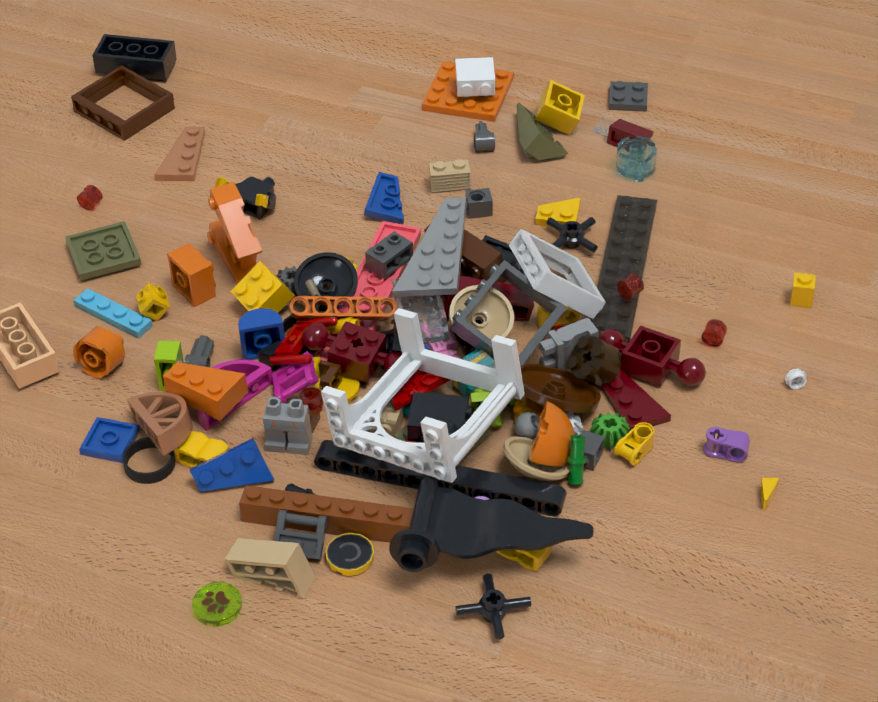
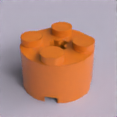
(99, 352)

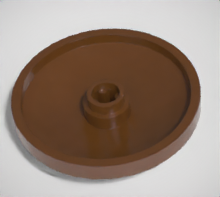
(559, 387)

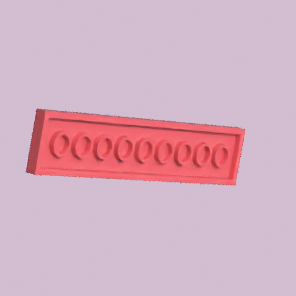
(372, 284)

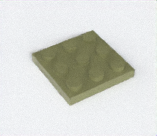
(103, 250)

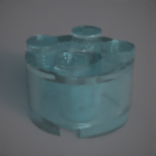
(636, 158)

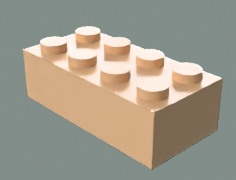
(24, 348)

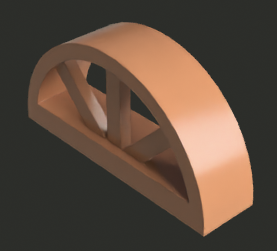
(149, 411)

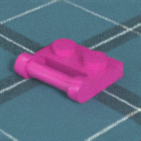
(290, 374)

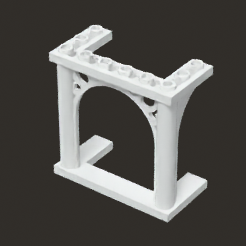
(440, 450)

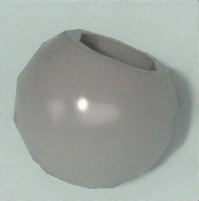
(527, 425)

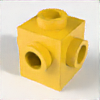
(152, 301)

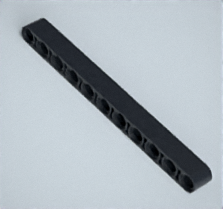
(535, 495)

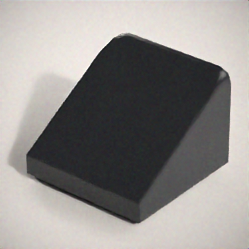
(266, 352)

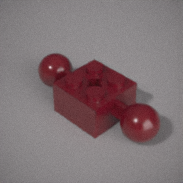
(354, 348)
(653, 356)

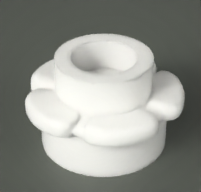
(796, 378)

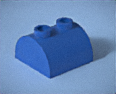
(258, 330)

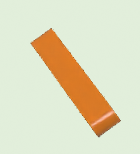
(353, 305)

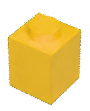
(803, 290)

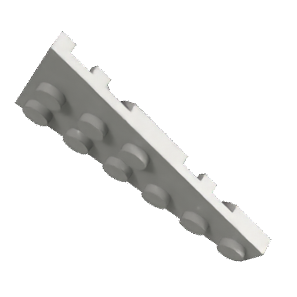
(437, 260)

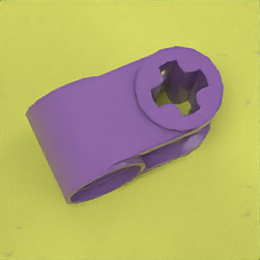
(729, 444)

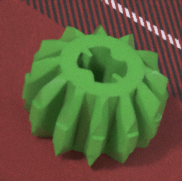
(610, 427)

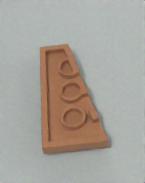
(183, 157)

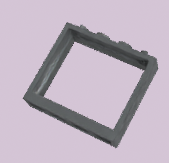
(520, 281)

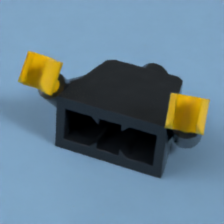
(256, 195)

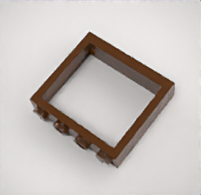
(85, 101)

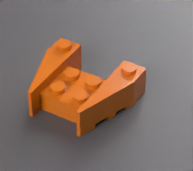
(232, 232)

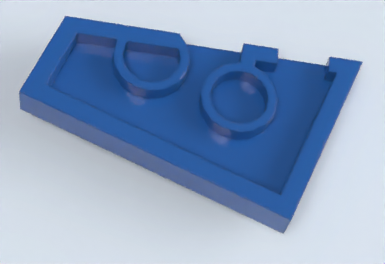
(385, 199)
(233, 468)

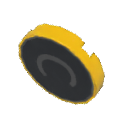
(349, 554)

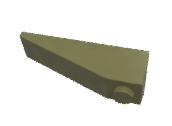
(536, 138)

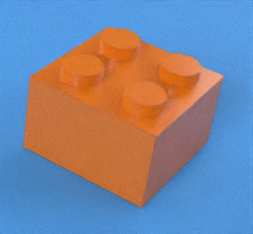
(192, 274)

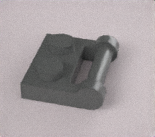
(310, 543)

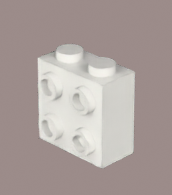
(475, 77)

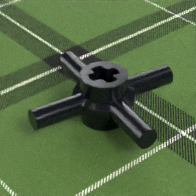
(572, 234)
(493, 606)

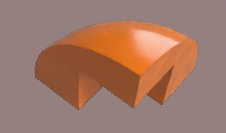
(553, 439)

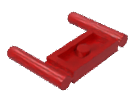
(292, 344)

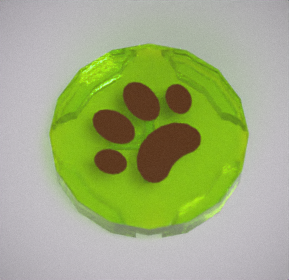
(217, 603)

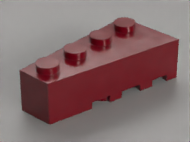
(520, 302)

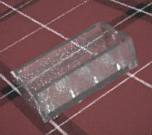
(430, 314)

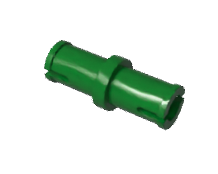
(576, 459)

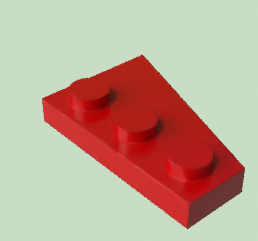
(418, 382)

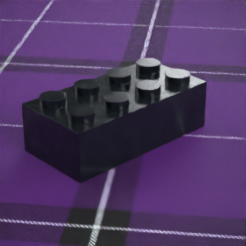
(142, 55)

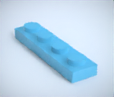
(113, 313)

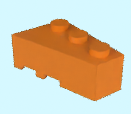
(206, 388)

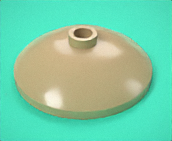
(492, 310)
(517, 452)

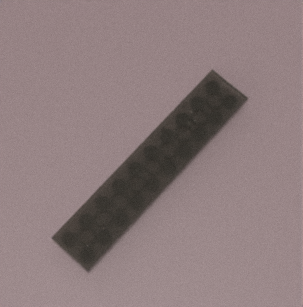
(624, 254)

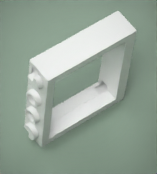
(535, 259)

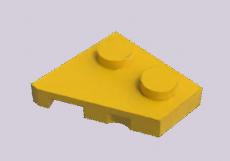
(560, 211)

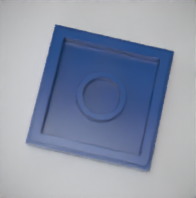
(109, 439)

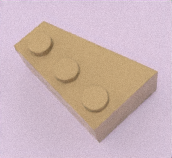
(273, 563)

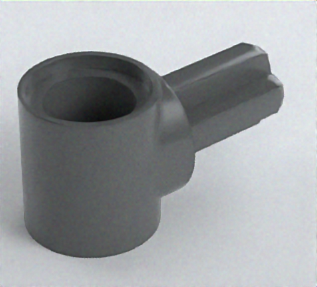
(483, 138)

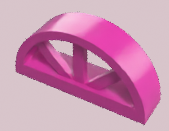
(257, 378)

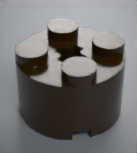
(594, 361)

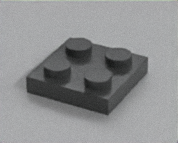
(628, 96)

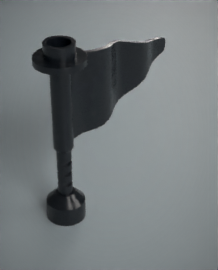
(473, 527)

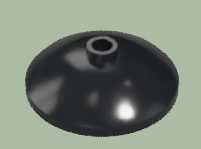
(327, 271)

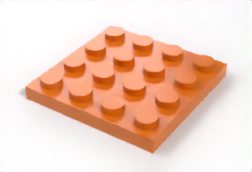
(443, 95)

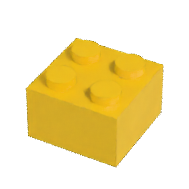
(560, 107)
(262, 290)

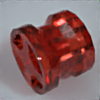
(89, 197)
(630, 286)
(714, 333)
(313, 398)

